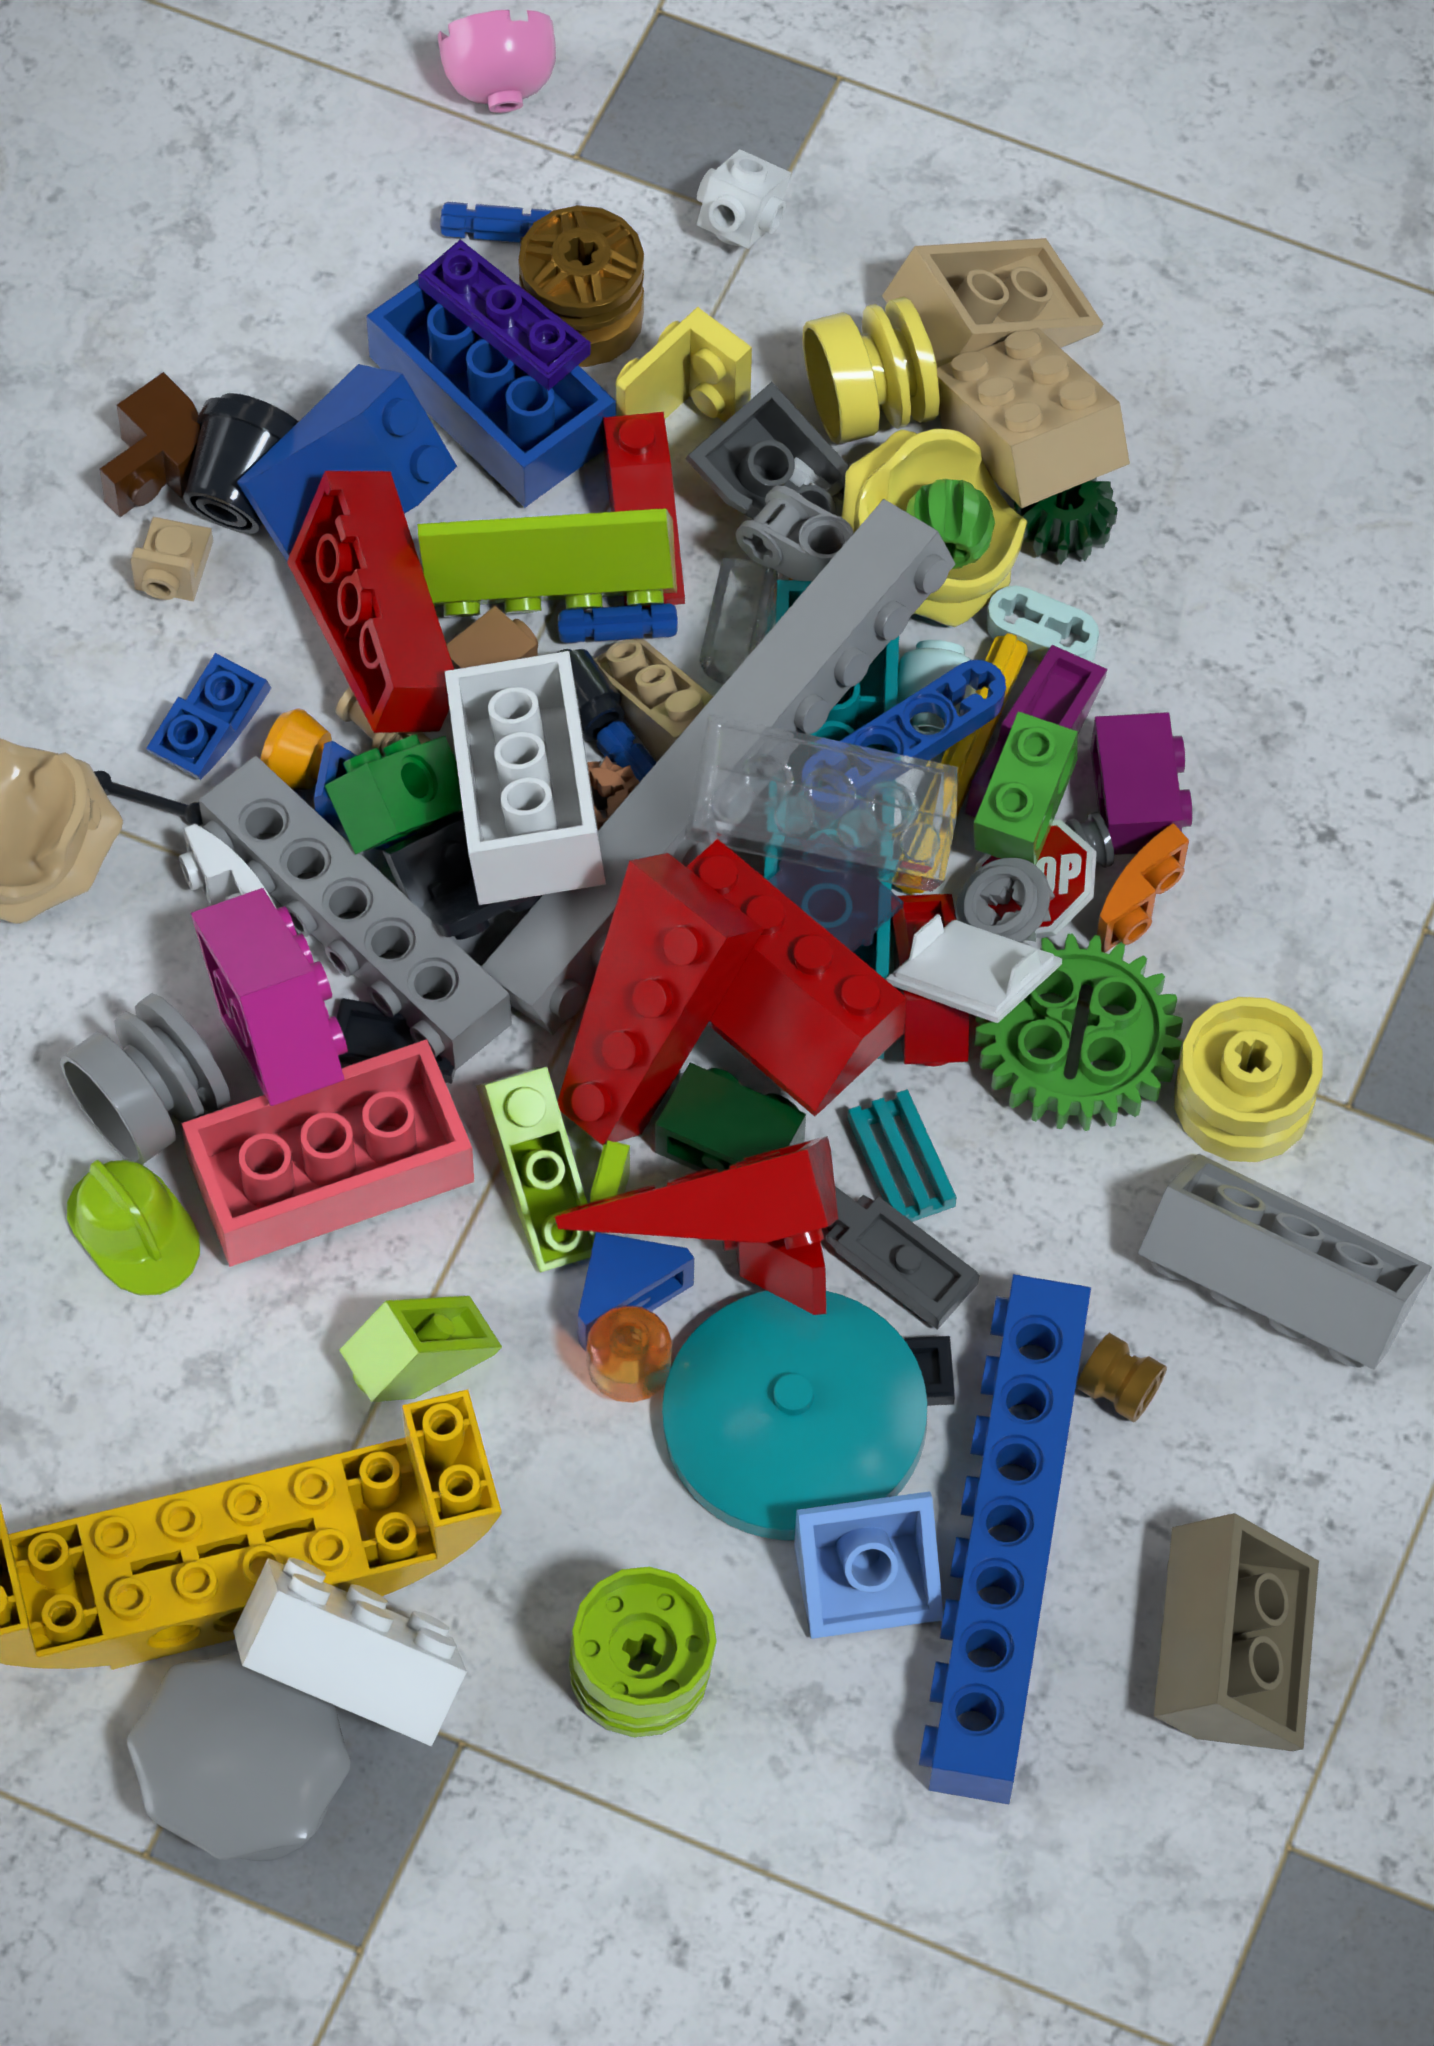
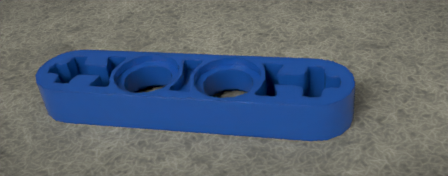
(939, 698)

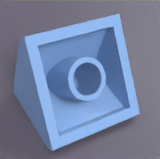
(869, 1564)

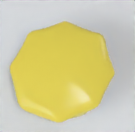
(915, 460)

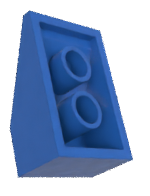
(359, 426)

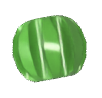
(958, 514)

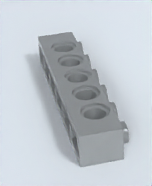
(259, 803)

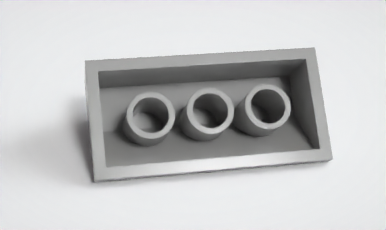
(1283, 1262)

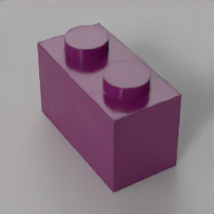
(1138, 778)

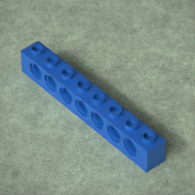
(985, 1761)

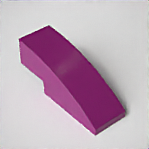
(1058, 693)

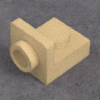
(171, 559)

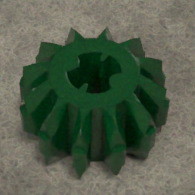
(1071, 520)

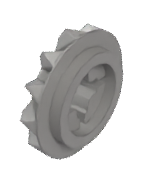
(996, 885)

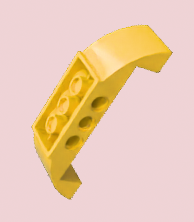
(185, 1563)

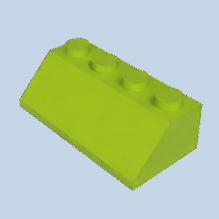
(549, 560)

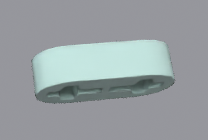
(1044, 622)

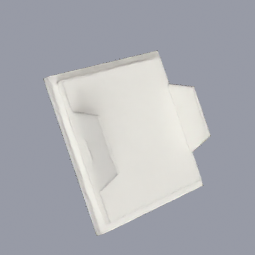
(972, 969)

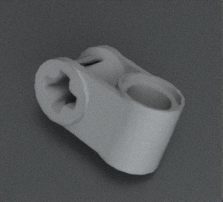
(793, 535)

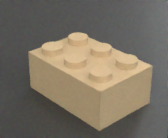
(1033, 416)

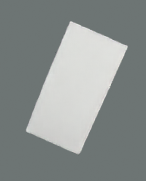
(215, 867)

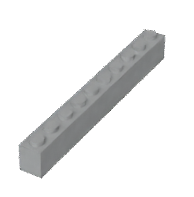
(785, 684)

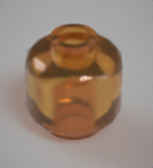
(629, 1354)

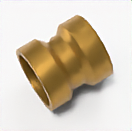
(1121, 1378)

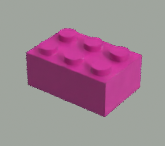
(271, 995)

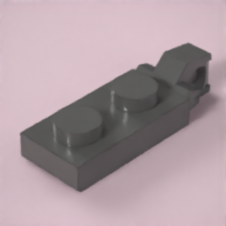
(901, 1257)

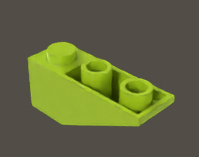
(536, 1163)

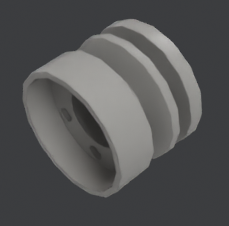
(155, 1073)

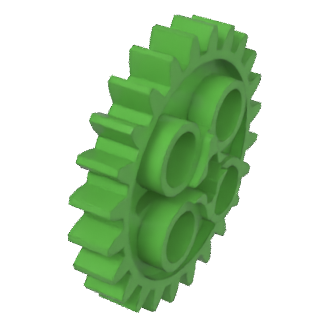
(1136, 1042)

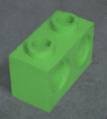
(1025, 789)

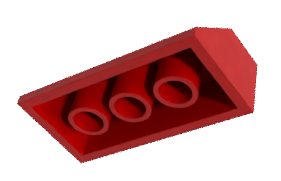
(802, 998)

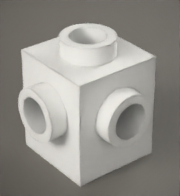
(742, 199)

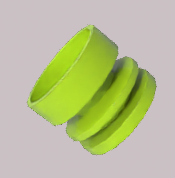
(651, 1615)

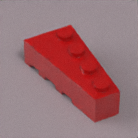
(373, 601)
(653, 993)

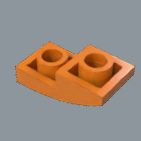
(1132, 898)

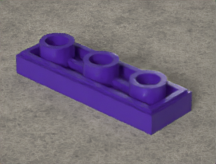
(504, 314)

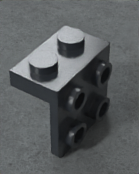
(438, 878)

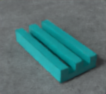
(883, 1113)

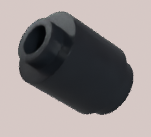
(596, 695)

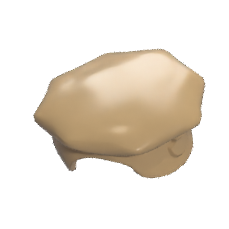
(51, 829)

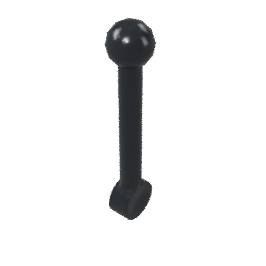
(191, 812)

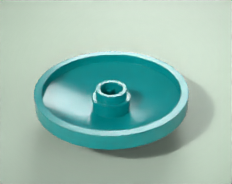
(792, 1411)

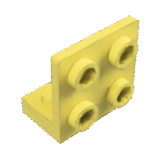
(693, 361)

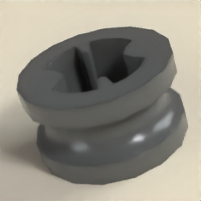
(1097, 836)

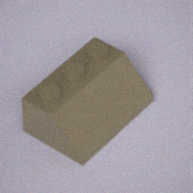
(1236, 1635)

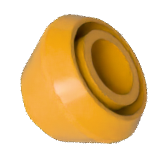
(295, 748)

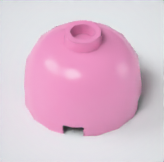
(499, 58)

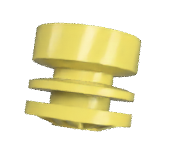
(883, 367)

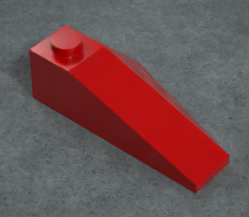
(757, 1201)

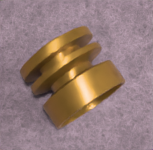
(589, 275)

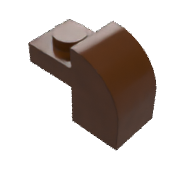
(162, 440)

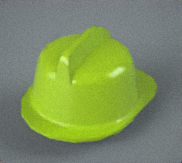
(133, 1227)

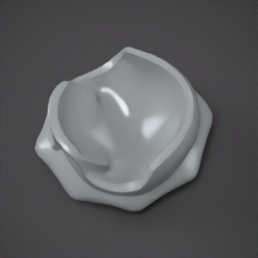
(237, 1759)

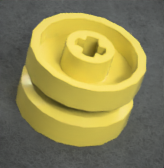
(1248, 1079)

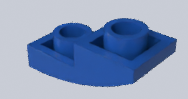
(211, 718)

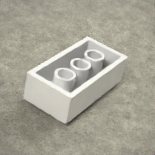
(524, 778)

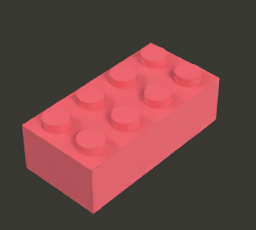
(329, 1154)

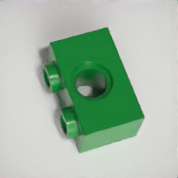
(396, 793)

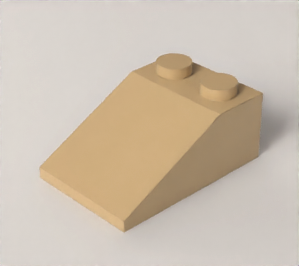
(989, 290)

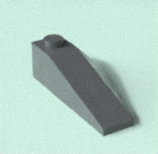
(758, 453)

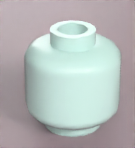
(923, 666)

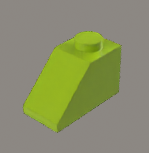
(417, 1346)

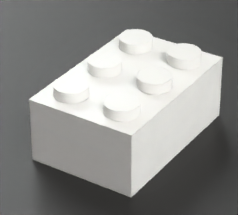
(350, 1649)

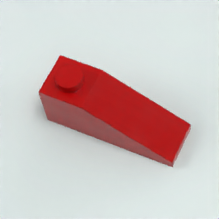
(641, 474)
(932, 1030)

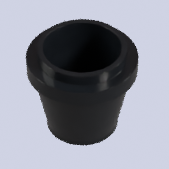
(231, 441)

